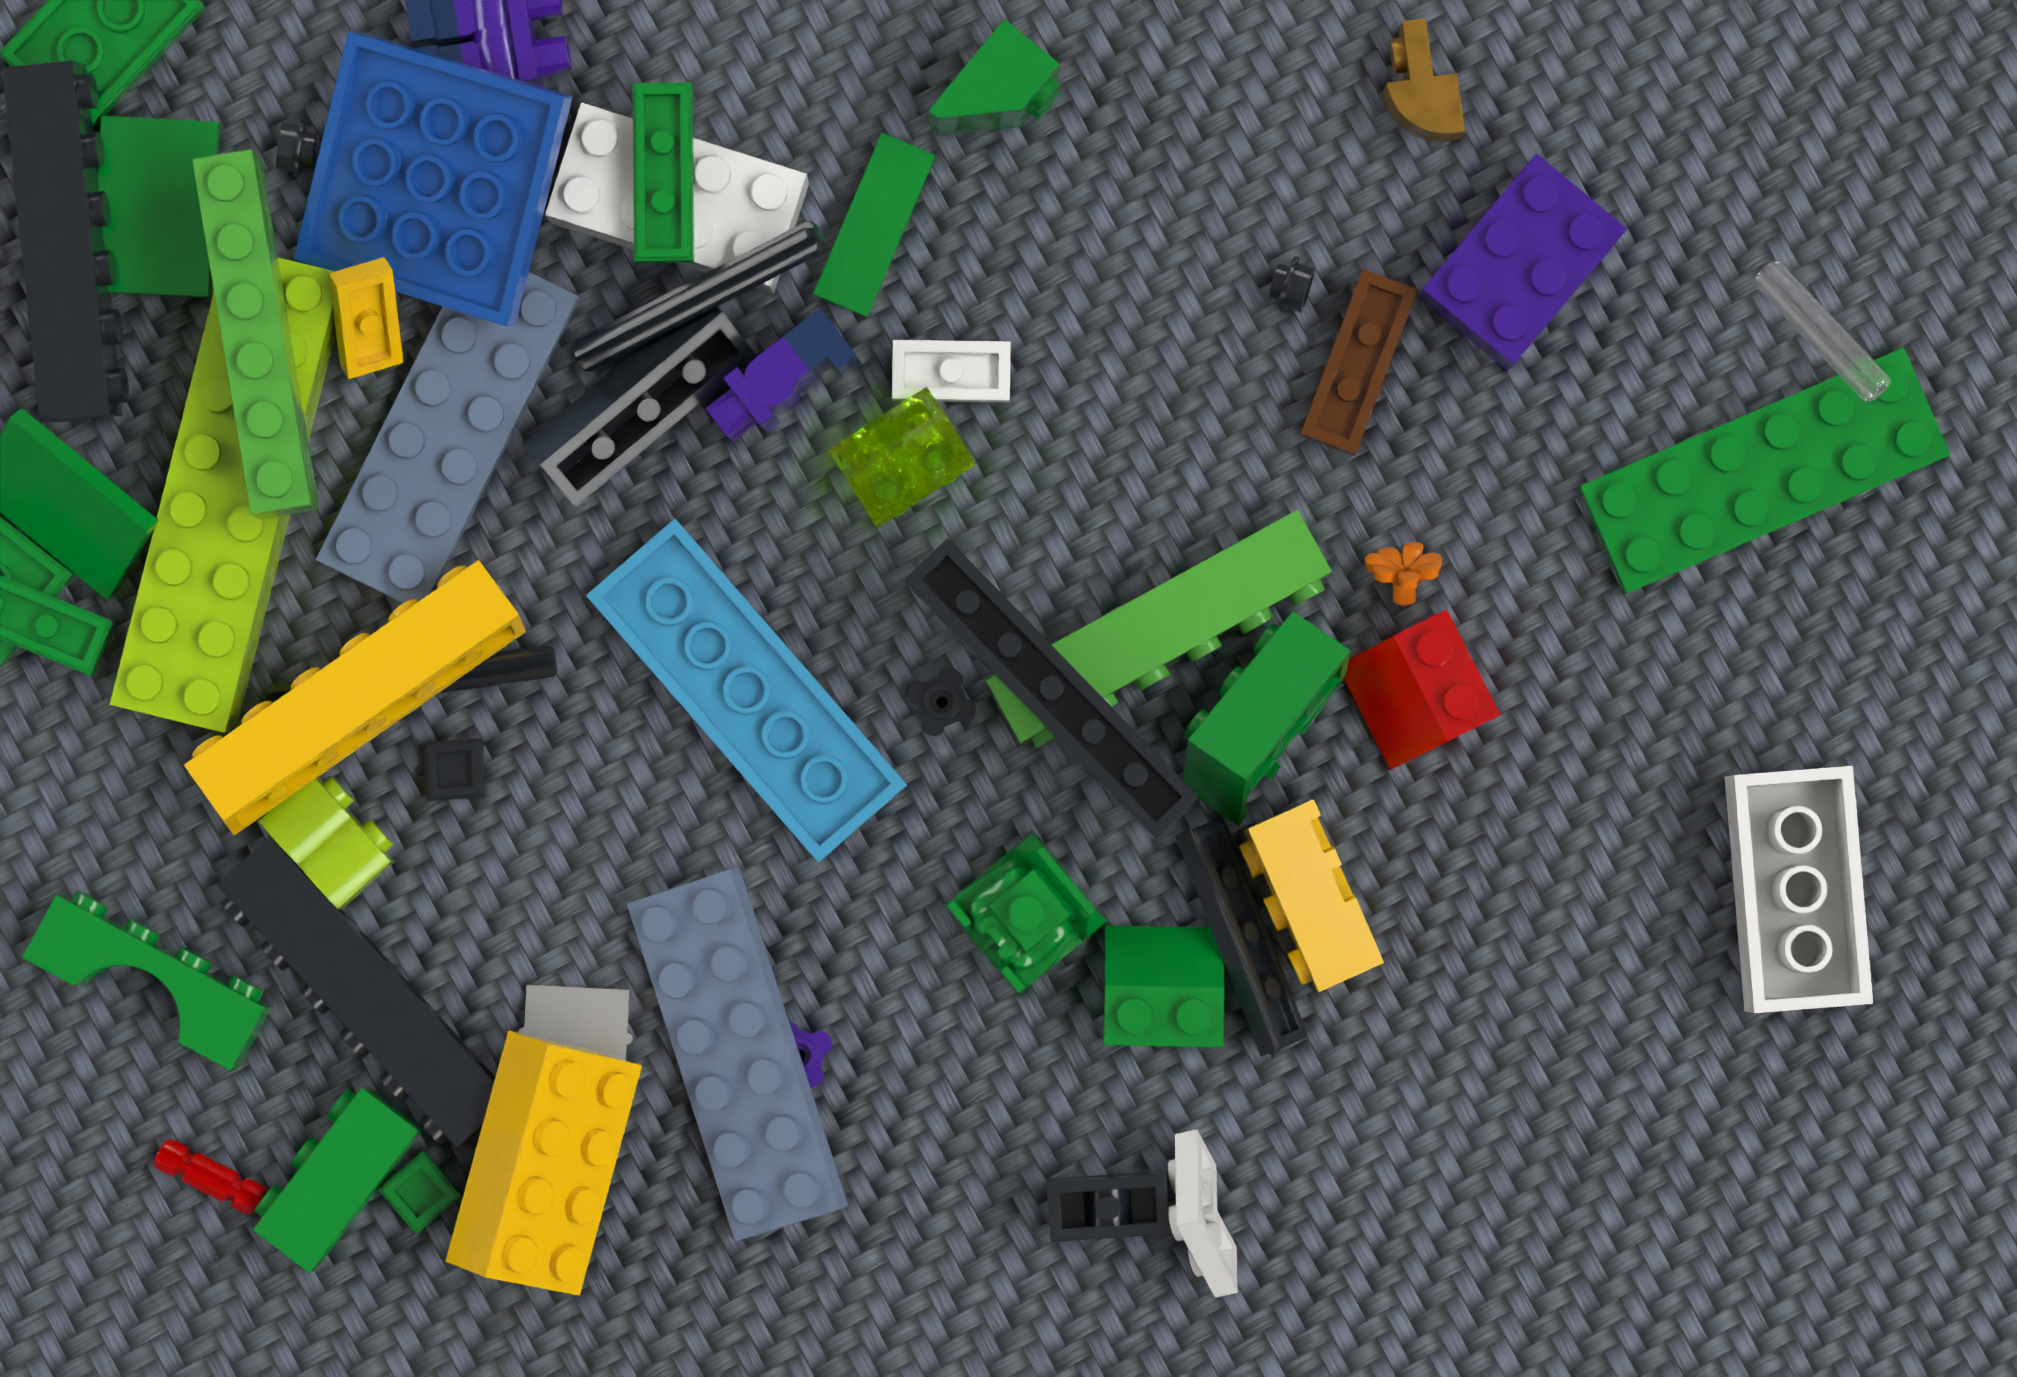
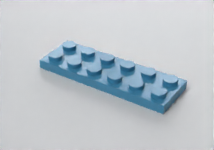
(746, 690)

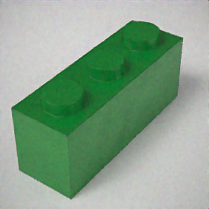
(335, 1177)

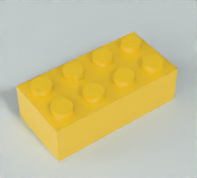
(543, 1163)

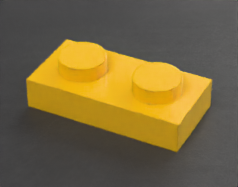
(366, 318)

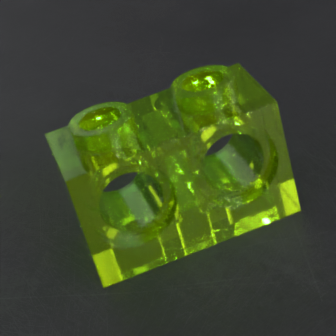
(902, 457)

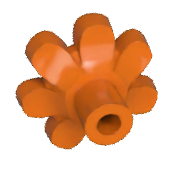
(1404, 569)

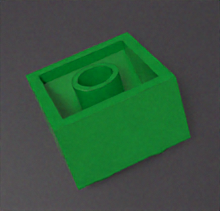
(998, 86)
(1162, 987)

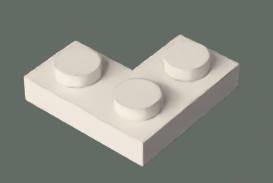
(1196, 1214)

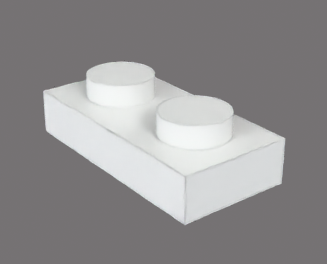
(952, 370)

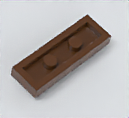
(1358, 362)

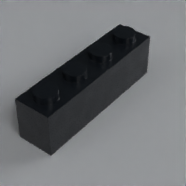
(637, 403)

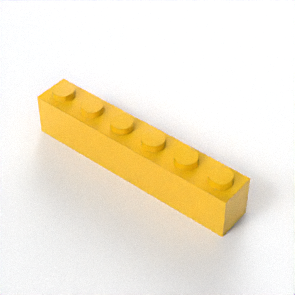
(354, 696)

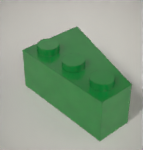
(1261, 713)

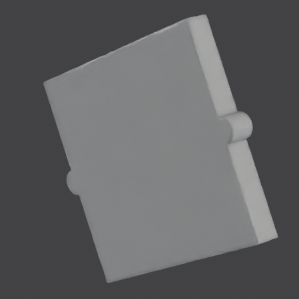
(579, 1017)

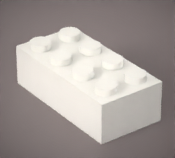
(735, 195)
(1798, 889)

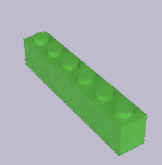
(255, 334)
(1184, 616)

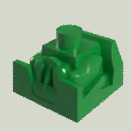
(1026, 913)

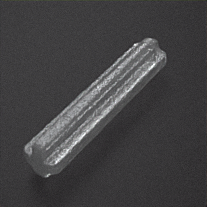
(1822, 331)

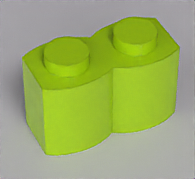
(329, 840)

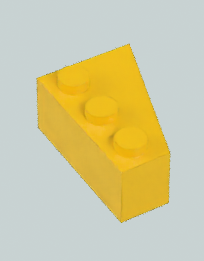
(1310, 897)

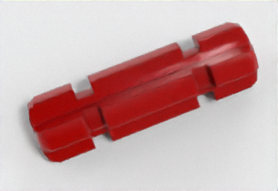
(209, 1176)

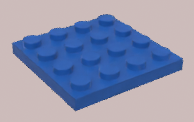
(435, 175)

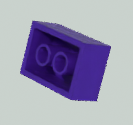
(1522, 262)

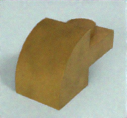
(1422, 102)

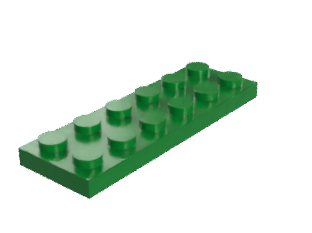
(1761, 473)

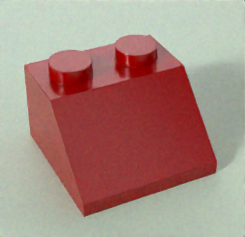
(1419, 690)

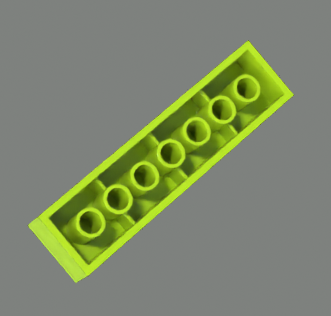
(208, 555)

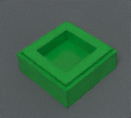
(420, 1192)

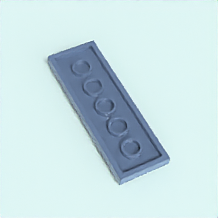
(443, 443)
(737, 1054)

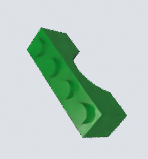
(214, 1015)

